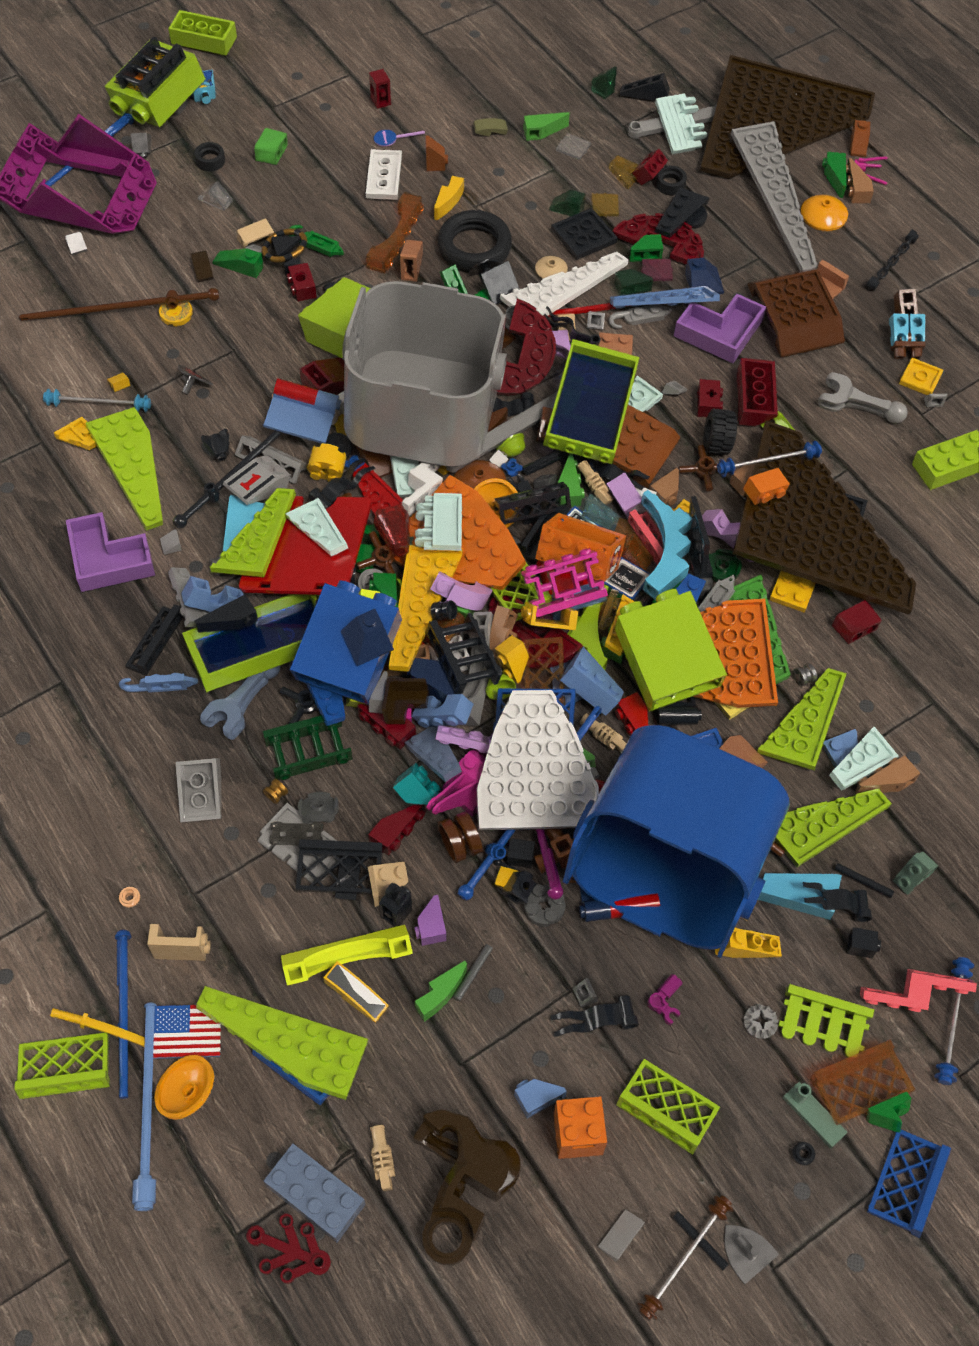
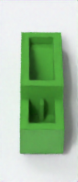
(441, 991)

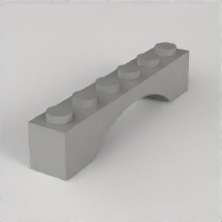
(476, 690)

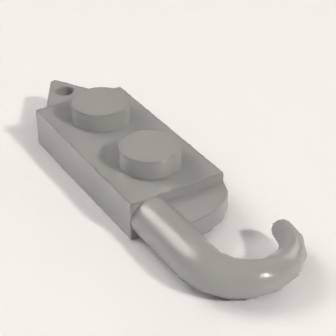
(641, 315)
(720, 593)

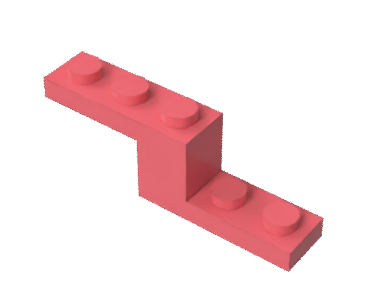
(917, 990)

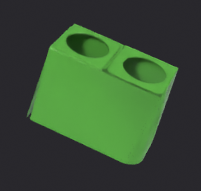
(270, 146)

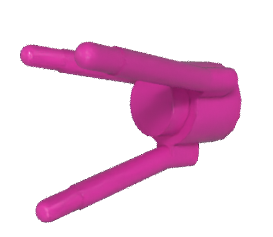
(862, 163)

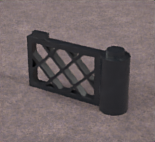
(679, 713)

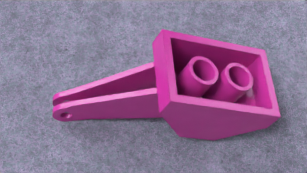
(462, 788)

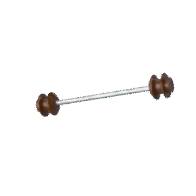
(652, 1302)

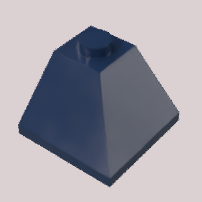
(703, 273)
(367, 637)

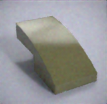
(489, 125)

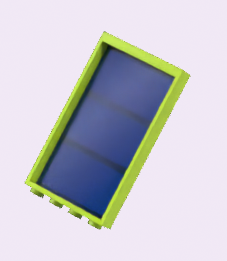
(591, 401)
(240, 653)

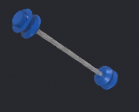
(808, 450)
(946, 1069)

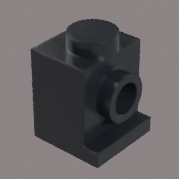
(519, 887)

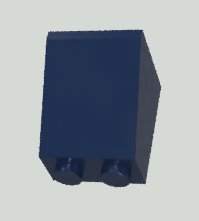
(434, 675)

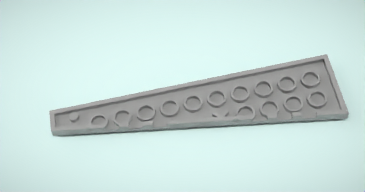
(767, 165)

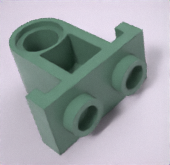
(915, 872)

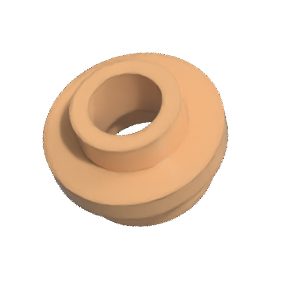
(128, 891)

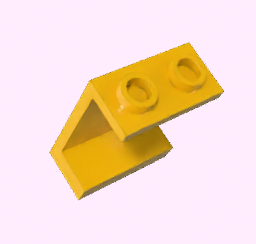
(568, 618)

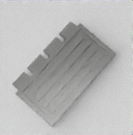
(291, 815)

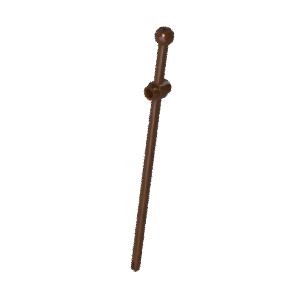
(172, 300)

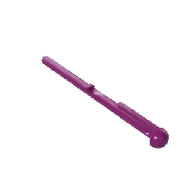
(555, 891)

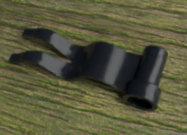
(569, 325)
(515, 406)
(611, 471)
(338, 485)
(842, 899)
(600, 1016)

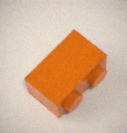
(766, 486)

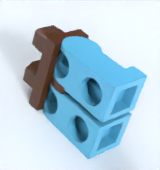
(907, 335)

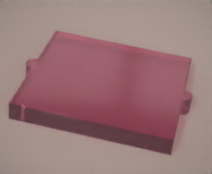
(658, 269)

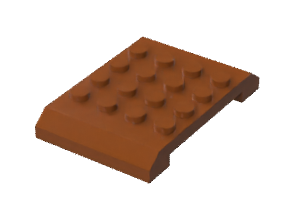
(644, 445)

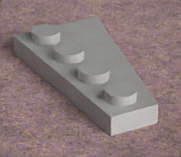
(179, 578)

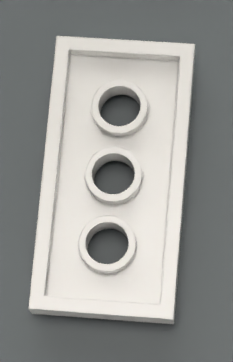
(375, 176)

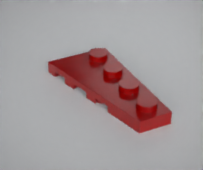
(377, 491)

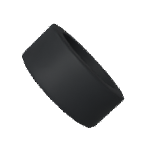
(209, 164)
(670, 172)

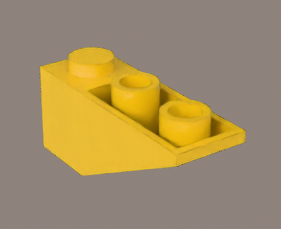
(751, 945)

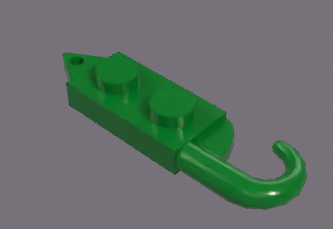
(320, 243)

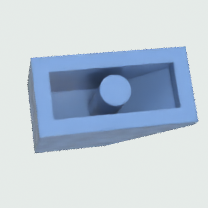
(537, 1095)

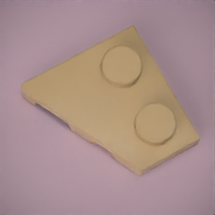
(383, 875)

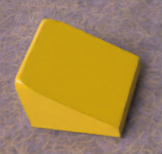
(119, 382)

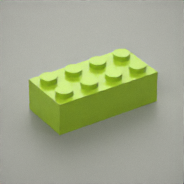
(202, 32)
(948, 460)

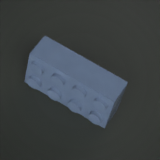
(314, 1192)

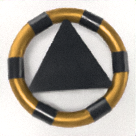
(284, 245)

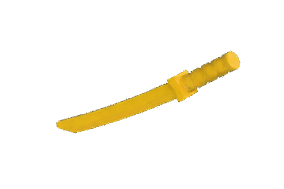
(98, 1025)

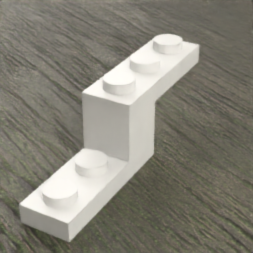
(424, 482)

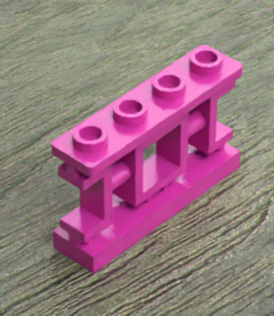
(568, 598)

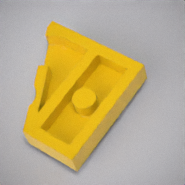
(76, 434)

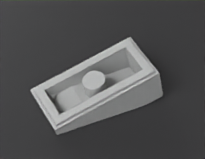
(377, 696)

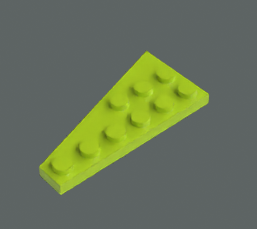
(256, 542)
(806, 726)
(820, 825)

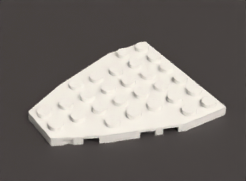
(534, 768)

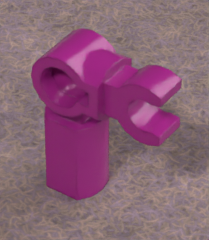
(657, 1000)

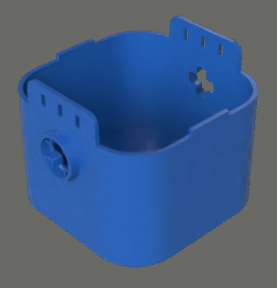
(679, 826)

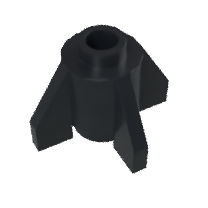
(216, 445)

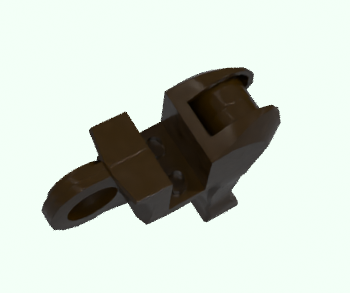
(479, 1162)

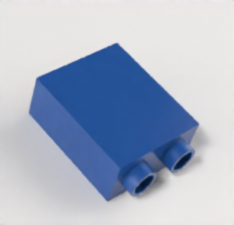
(323, 652)

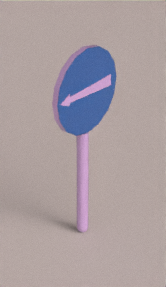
(387, 137)

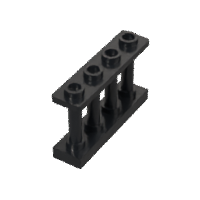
(158, 74)
(451, 664)

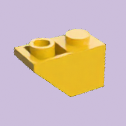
(512, 657)

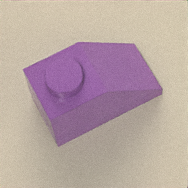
(431, 924)

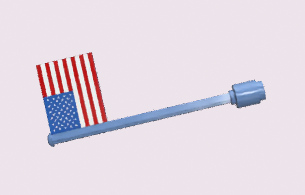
(168, 1034)

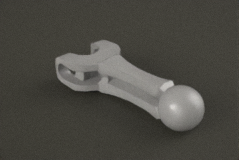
(850, 397)

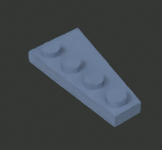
(434, 753)

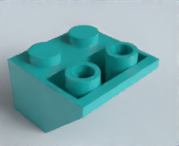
(415, 786)

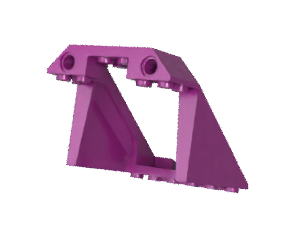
(84, 148)

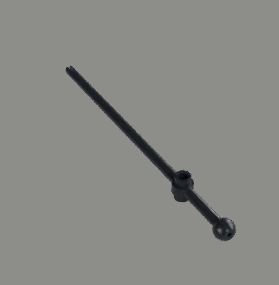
(211, 490)

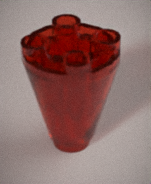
(394, 528)

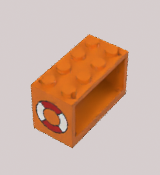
(573, 535)

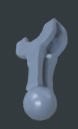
(235, 705)

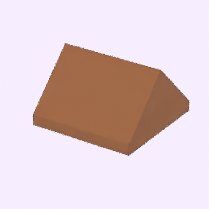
(742, 749)

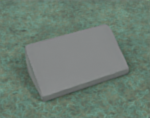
(621, 1235)

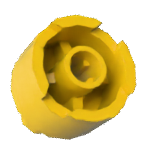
(326, 462)

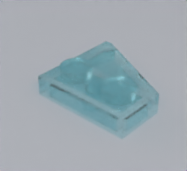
(600, 513)

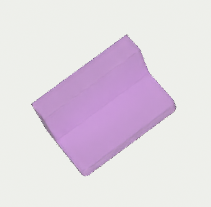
(624, 493)

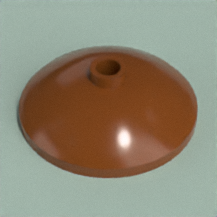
(478, 472)

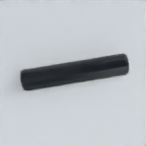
(544, 461)

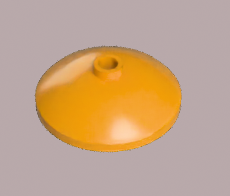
(824, 212)
(493, 489)
(184, 1087)

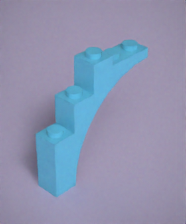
(675, 545)

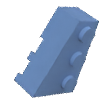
(592, 682)

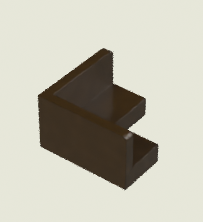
(401, 695)

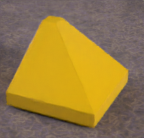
(503, 876)

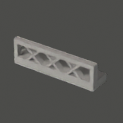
(275, 453)

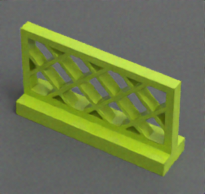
(532, 595)
(60, 1082)
(662, 1122)

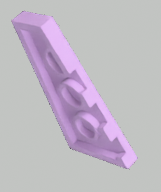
(457, 736)

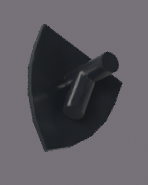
(483, 266)

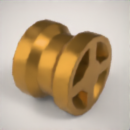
(275, 791)

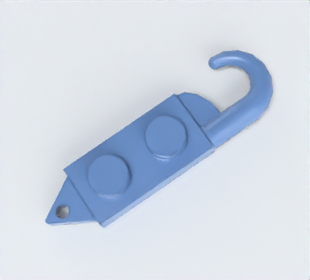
(159, 683)

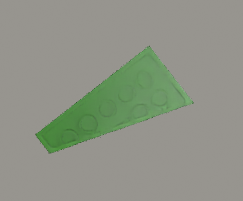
(755, 590)

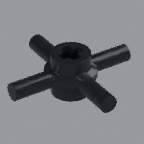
(304, 703)

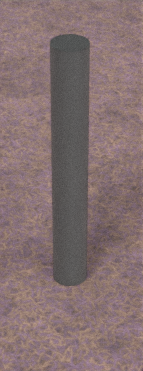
(472, 972)

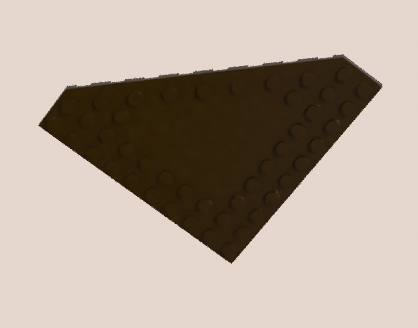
(798, 103)
(818, 530)

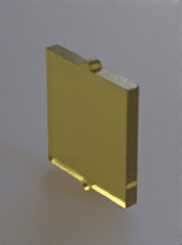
(605, 204)

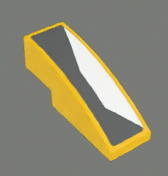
(355, 992)

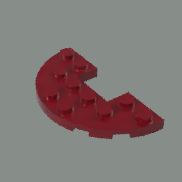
(685, 241)
(536, 353)
(570, 645)

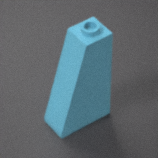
(237, 517)
(788, 891)

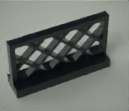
(700, 544)
(336, 849)

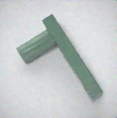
(814, 1114)

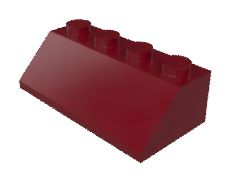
(756, 391)

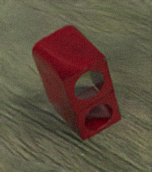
(856, 622)

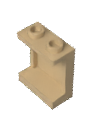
(178, 947)

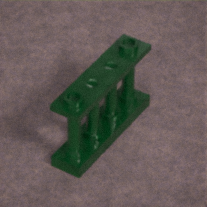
(293, 733)

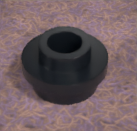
(808, 1149)

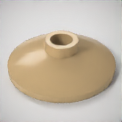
(549, 266)

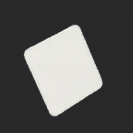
(498, 458)

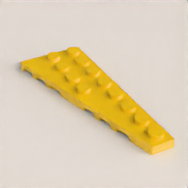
(416, 600)

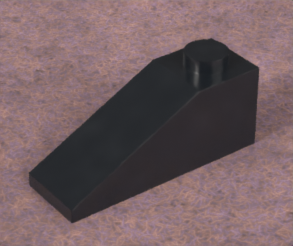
(647, 88)
(230, 616)

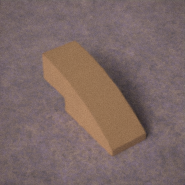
(501, 628)

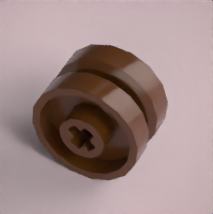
(460, 837)

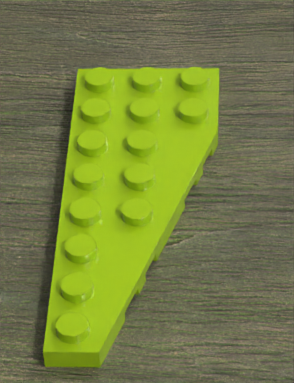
(129, 454)
(307, 1050)

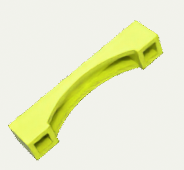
(308, 962)

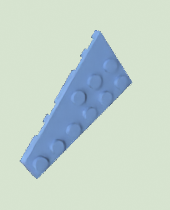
(668, 297)

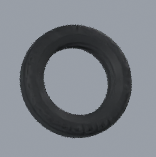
(473, 220)

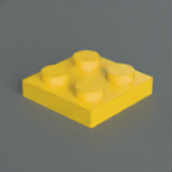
(792, 591)

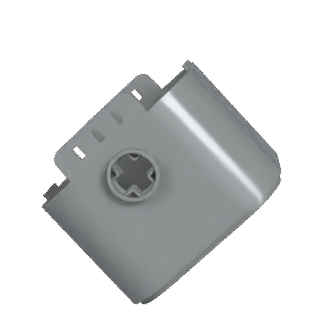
(422, 371)

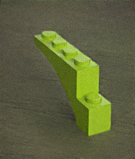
(587, 632)

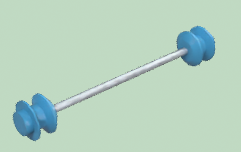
(55, 397)

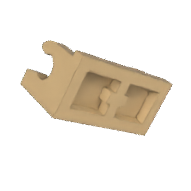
(254, 232)

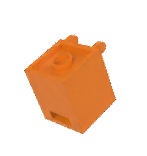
(580, 1127)

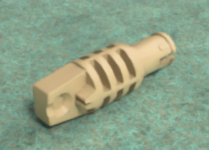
(595, 483)
(606, 734)
(382, 1158)

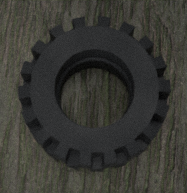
(720, 431)

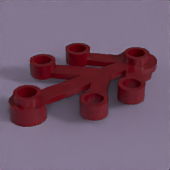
(292, 1251)

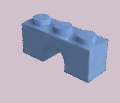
(198, 595)
(452, 712)

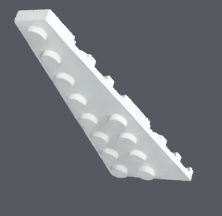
(564, 287)

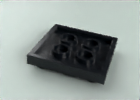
(584, 233)

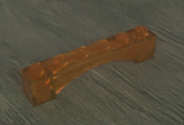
(382, 255)

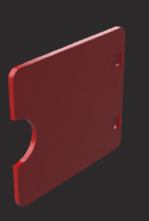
(302, 564)

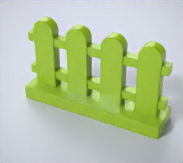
(836, 1019)

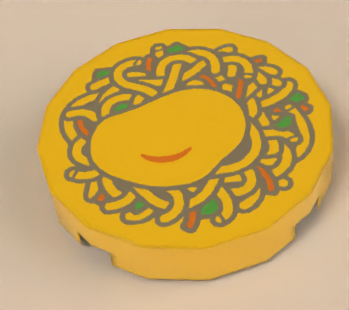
(177, 316)

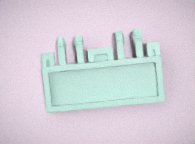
(678, 125)
(442, 522)

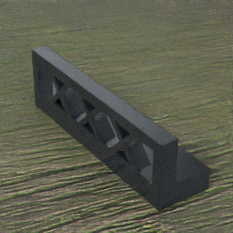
(533, 496)
(530, 544)
(156, 643)

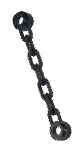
(874, 282)

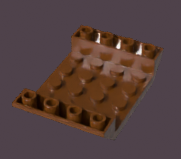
(800, 311)

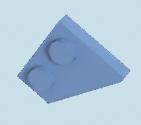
(840, 746)

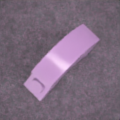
(466, 596)

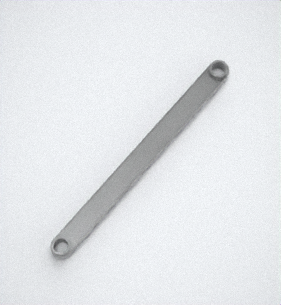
(652, 126)
(511, 427)

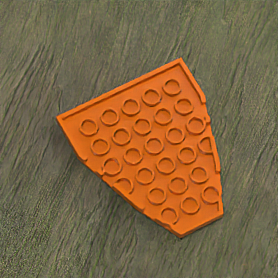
(487, 545)
(745, 650)

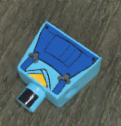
(206, 90)

